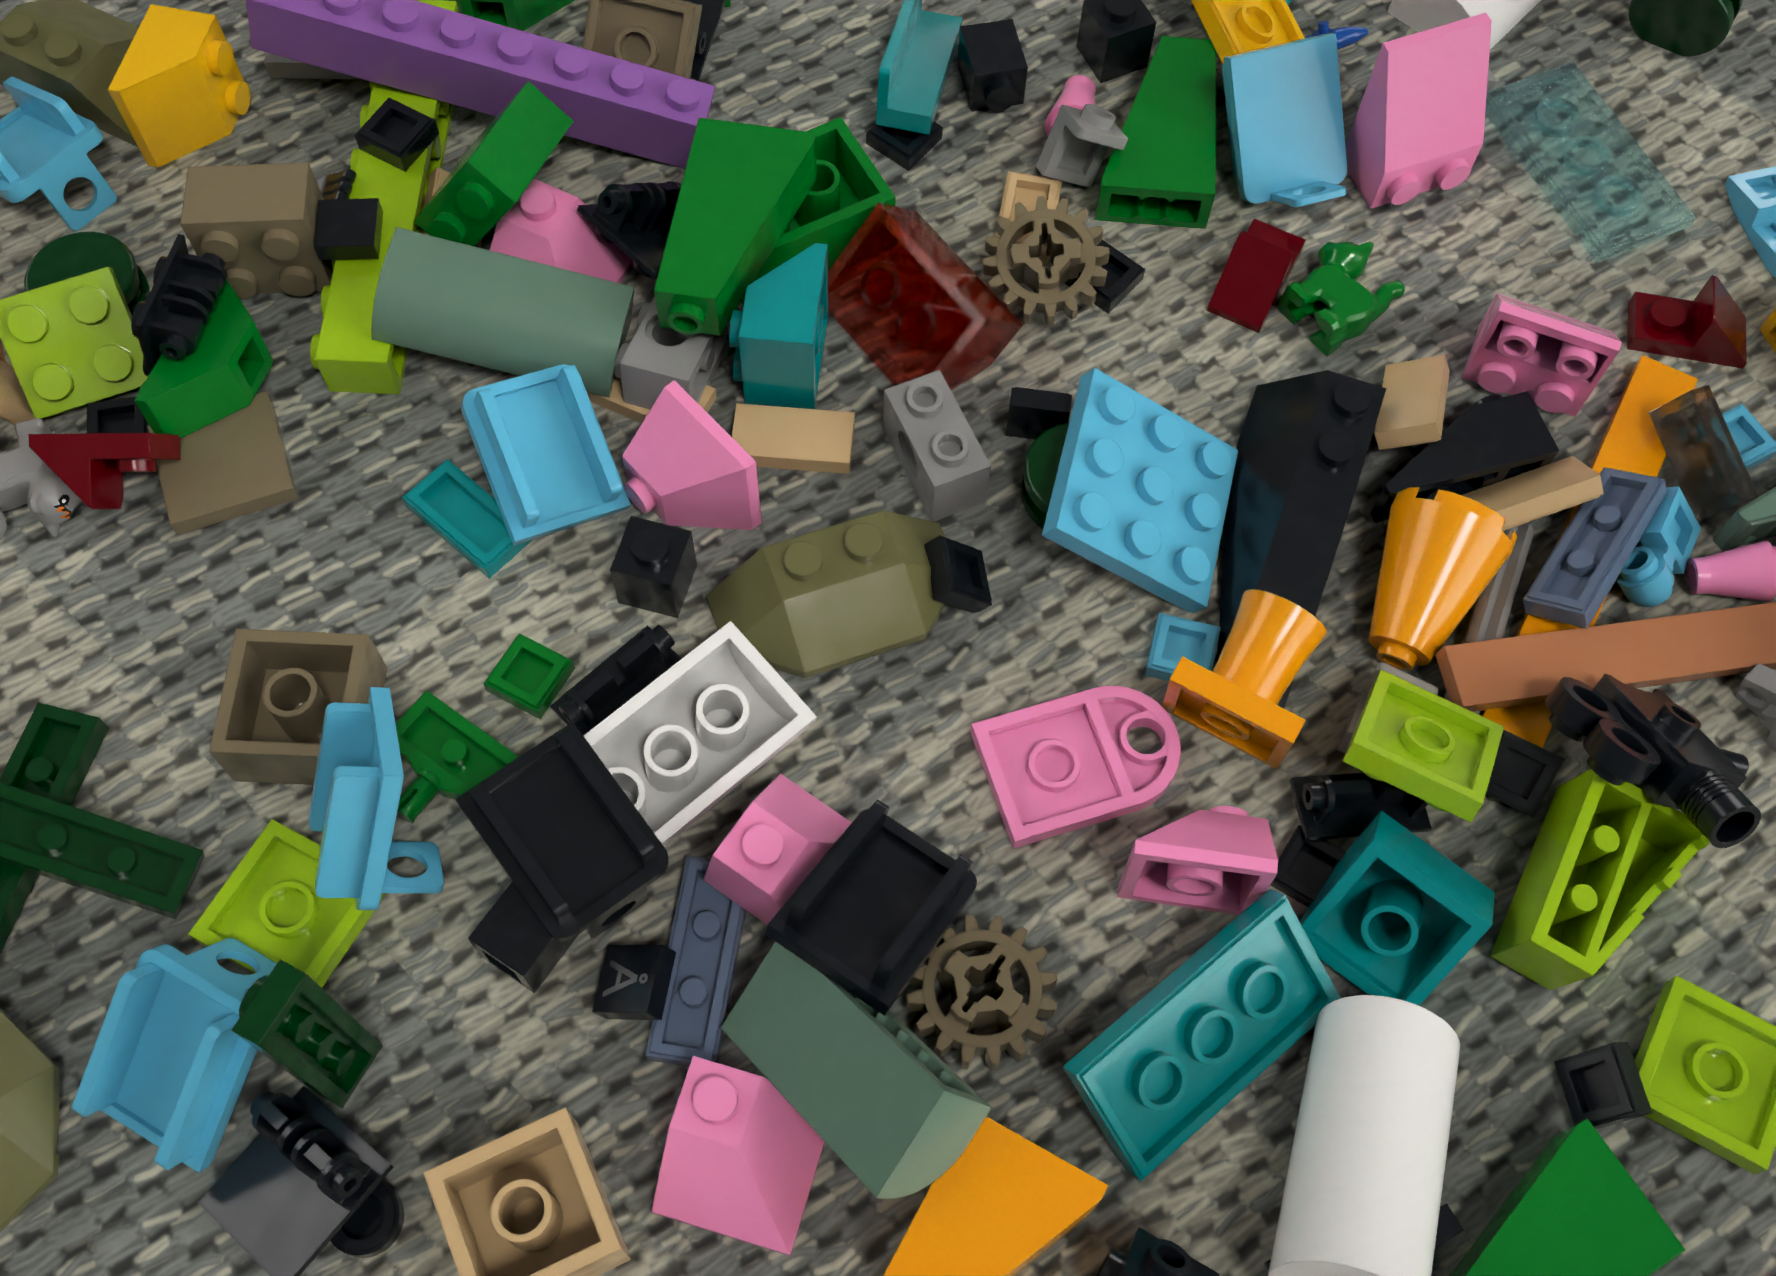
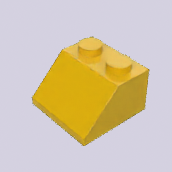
(178, 84)

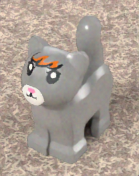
(31, 482)

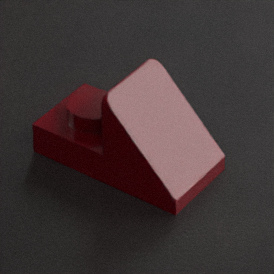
(1255, 274)
(1697, 330)
(96, 461)

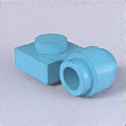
(1662, 552)

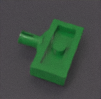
(444, 753)

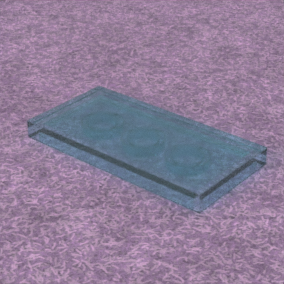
(1586, 162)

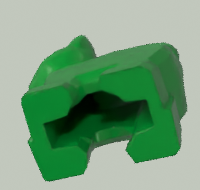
(1336, 298)

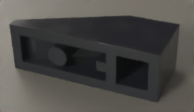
(1482, 447)

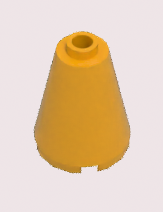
(1432, 572)

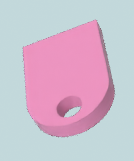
(1072, 761)

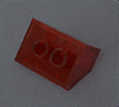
(916, 301)

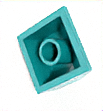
(783, 332)
(1397, 914)

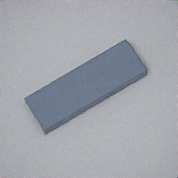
(1595, 548)
(707, 947)

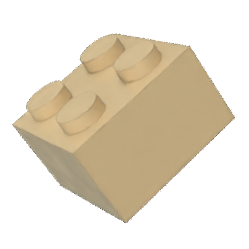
(528, 1205)

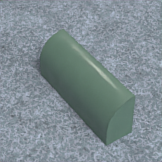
(499, 310)
(855, 1076)

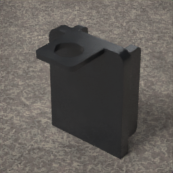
(567, 836)
(874, 907)

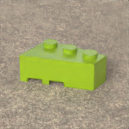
(1591, 878)

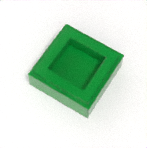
(529, 676)

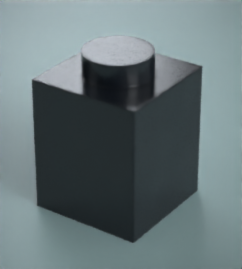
(1115, 37)
(992, 65)
(654, 566)
(517, 941)

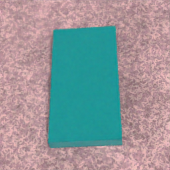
(1202, 1034)

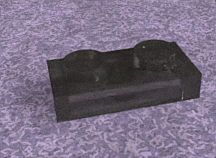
(1703, 453)

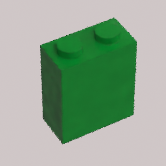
(495, 168)

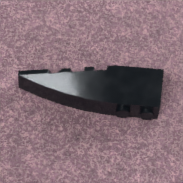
(1293, 488)

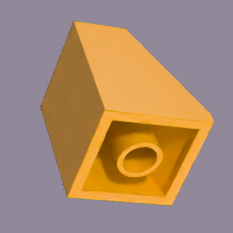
(995, 1209)

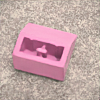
(1539, 353)

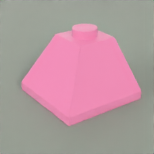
(552, 232)
(690, 468)
(774, 848)
(1203, 862)
(737, 1158)

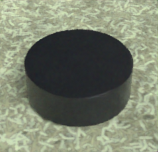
(372, 1225)

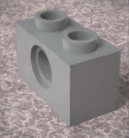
(664, 355)
(936, 445)

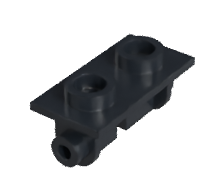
(617, 679)
(1349, 802)

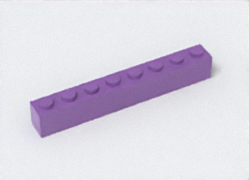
(485, 66)

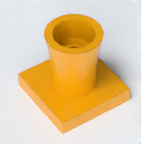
(1249, 679)

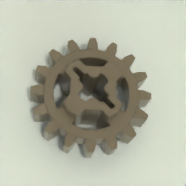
(1067, 255)
(1005, 1006)

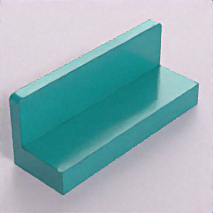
(916, 67)

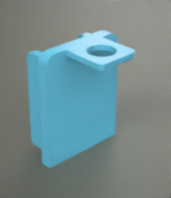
(1287, 122)
(46, 148)
(543, 452)
(358, 804)
(170, 1052)

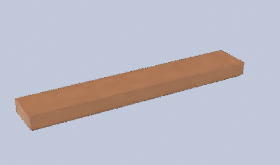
(1634, 652)

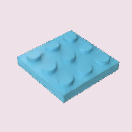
(1141, 492)

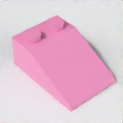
(1422, 113)

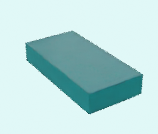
(463, 517)

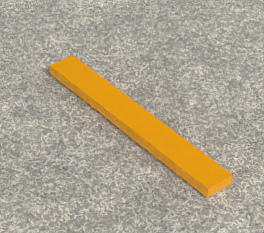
(1628, 446)

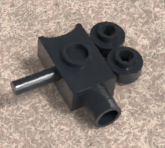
(1660, 750)

